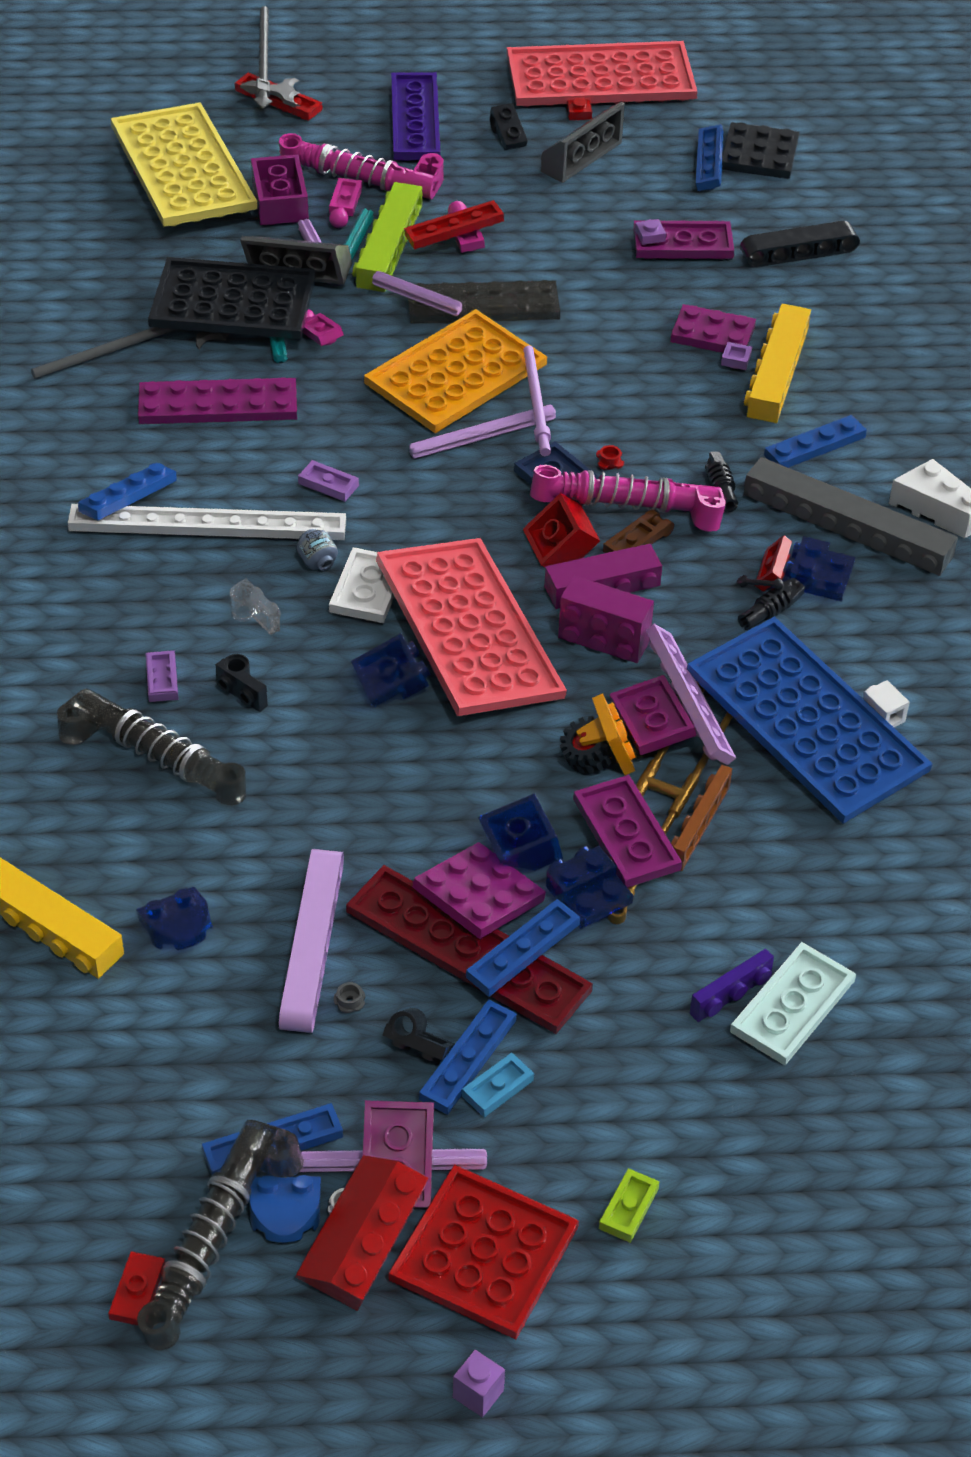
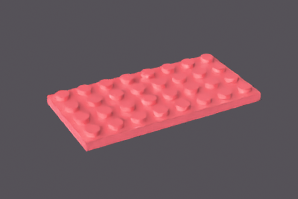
(601, 73)
(470, 626)

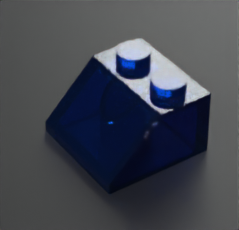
(522, 834)

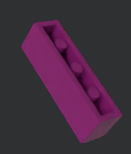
(623, 569)

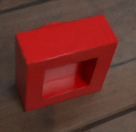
(579, 109)

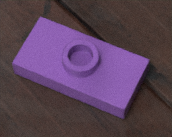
(161, 676)

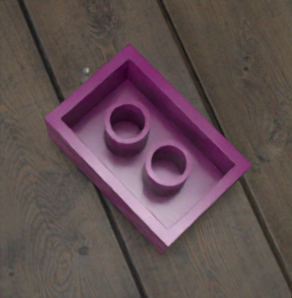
(279, 189)
(605, 619)

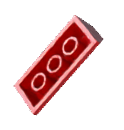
(362, 1229)

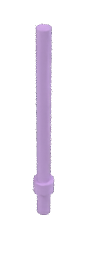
(541, 432)

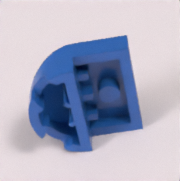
(285, 1206)

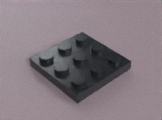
(760, 150)

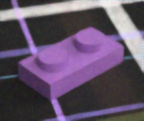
(328, 480)

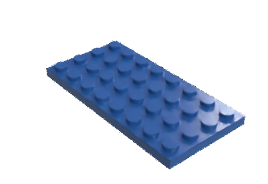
(809, 719)

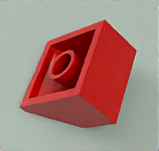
(561, 532)

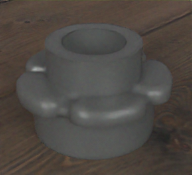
(349, 991)

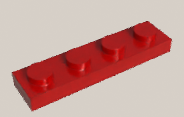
(308, 106)
(454, 224)

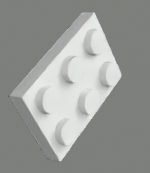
(362, 589)

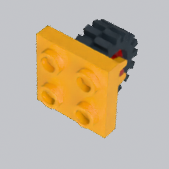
(598, 740)

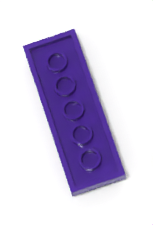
(415, 115)

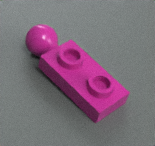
(344, 201)
(468, 241)
(321, 329)

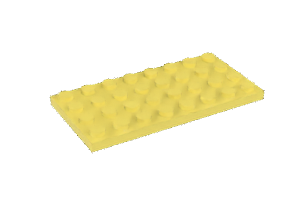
(183, 164)

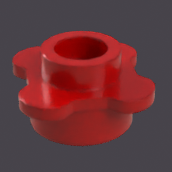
(609, 457)

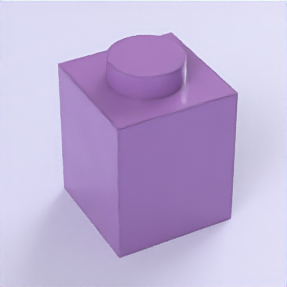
(478, 1383)

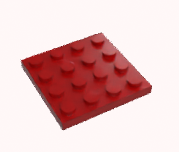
(484, 1251)

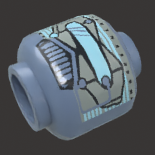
(317, 549)

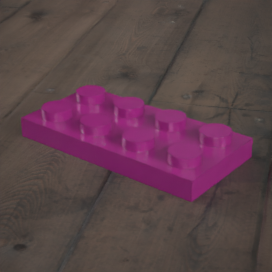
(690, 240)
(627, 830)

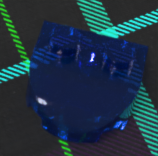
(177, 919)

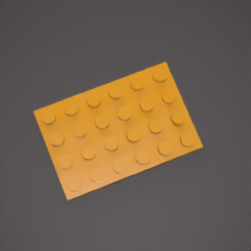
(453, 371)

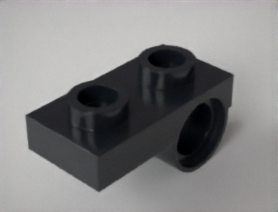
(508, 126)
(235, 677)
(430, 1045)

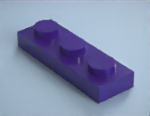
(732, 985)

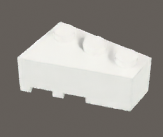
(936, 495)

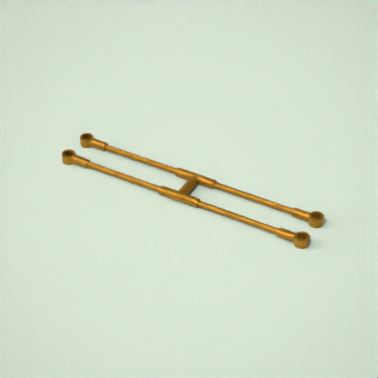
(681, 795)

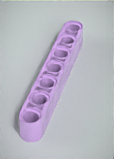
(311, 941)

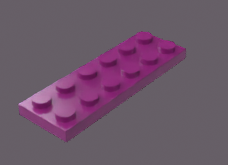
(217, 400)

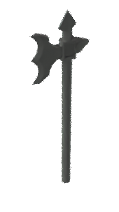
(262, 86)
(116, 345)

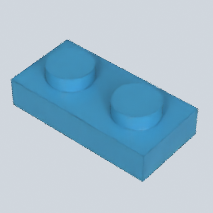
(497, 1084)

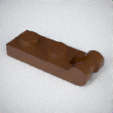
(642, 531)

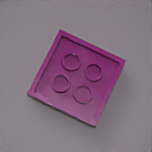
(478, 890)

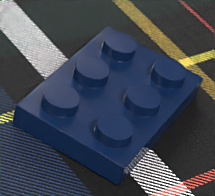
(558, 458)

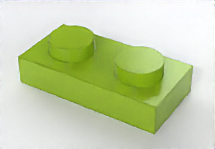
(629, 1205)

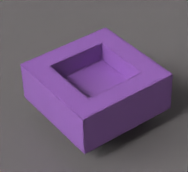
(650, 231)
(736, 356)

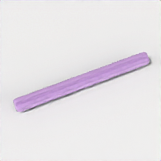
(477, 432)
(348, 1160)

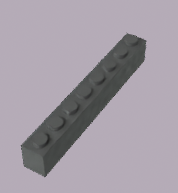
(850, 516)

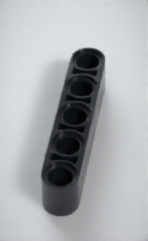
(799, 243)

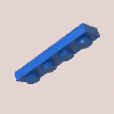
(709, 157)
(816, 442)
(127, 491)
(522, 947)
(468, 1056)
(310, 1128)

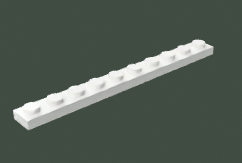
(210, 522)

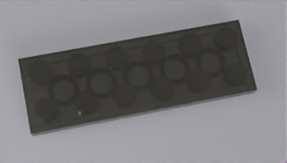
(494, 299)

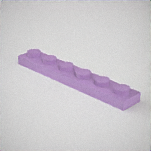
(692, 698)

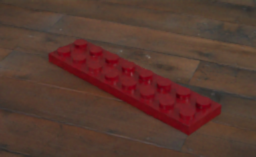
(539, 992)

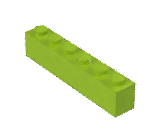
(388, 234)

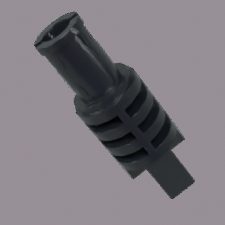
(721, 476)
(772, 603)

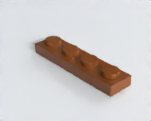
(704, 811)

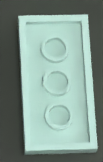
(792, 1003)

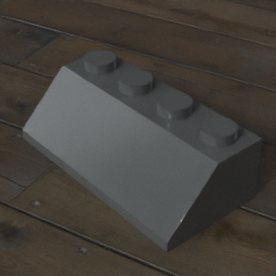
(584, 144)
(329, 259)

